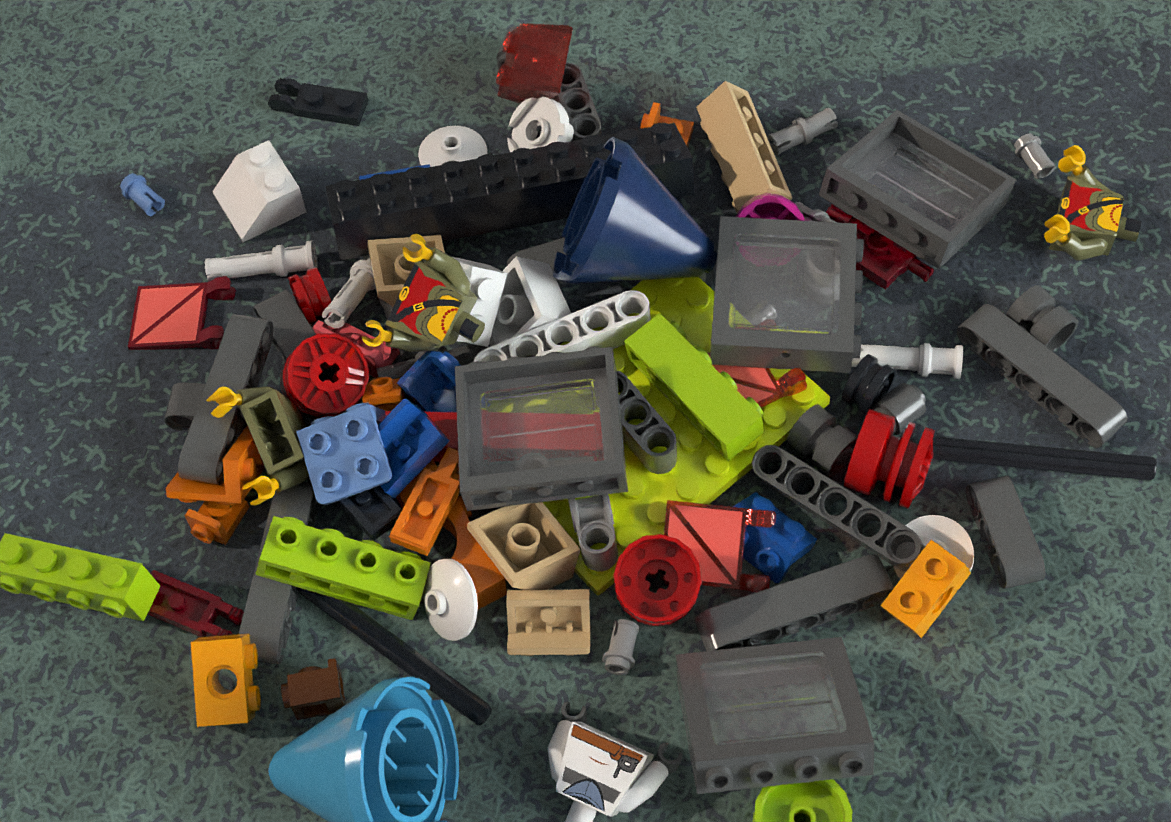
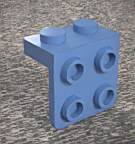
(345, 453)

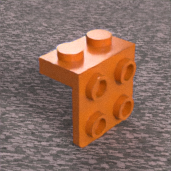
(240, 467)

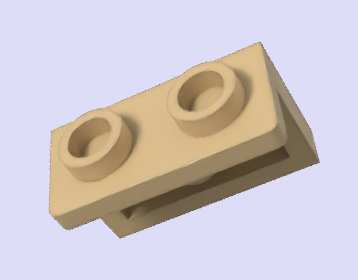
(548, 622)

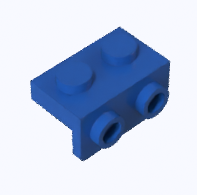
(432, 382)
(409, 443)
(776, 547)

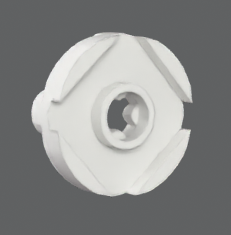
(535, 113)

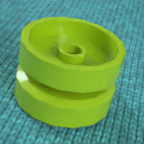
(803, 802)

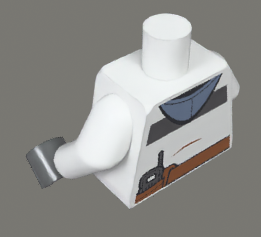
(601, 769)

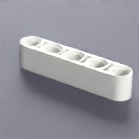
(578, 329)

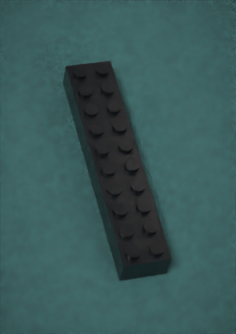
(492, 190)

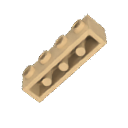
(740, 145)

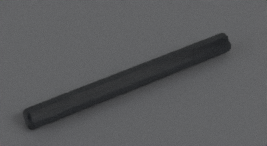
(1044, 458)
(402, 655)

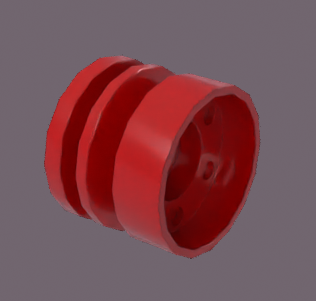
(301, 371)
(889, 459)
(647, 558)

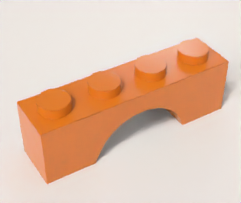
(485, 575)

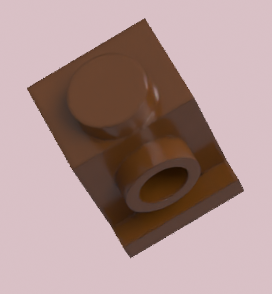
(314, 691)

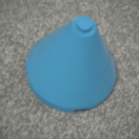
(375, 758)

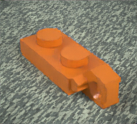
(428, 505)

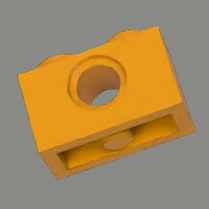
(926, 588)
(214, 702)

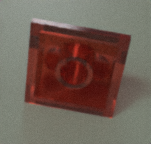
(533, 61)

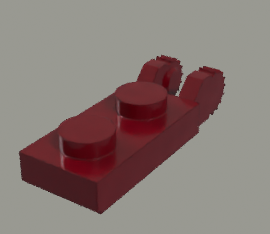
(191, 607)

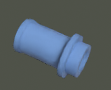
(135, 188)

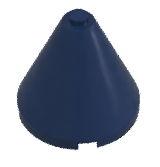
(629, 227)

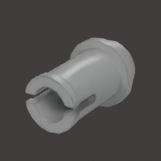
(1033, 154)
(619, 655)

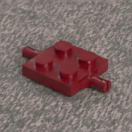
(882, 257)

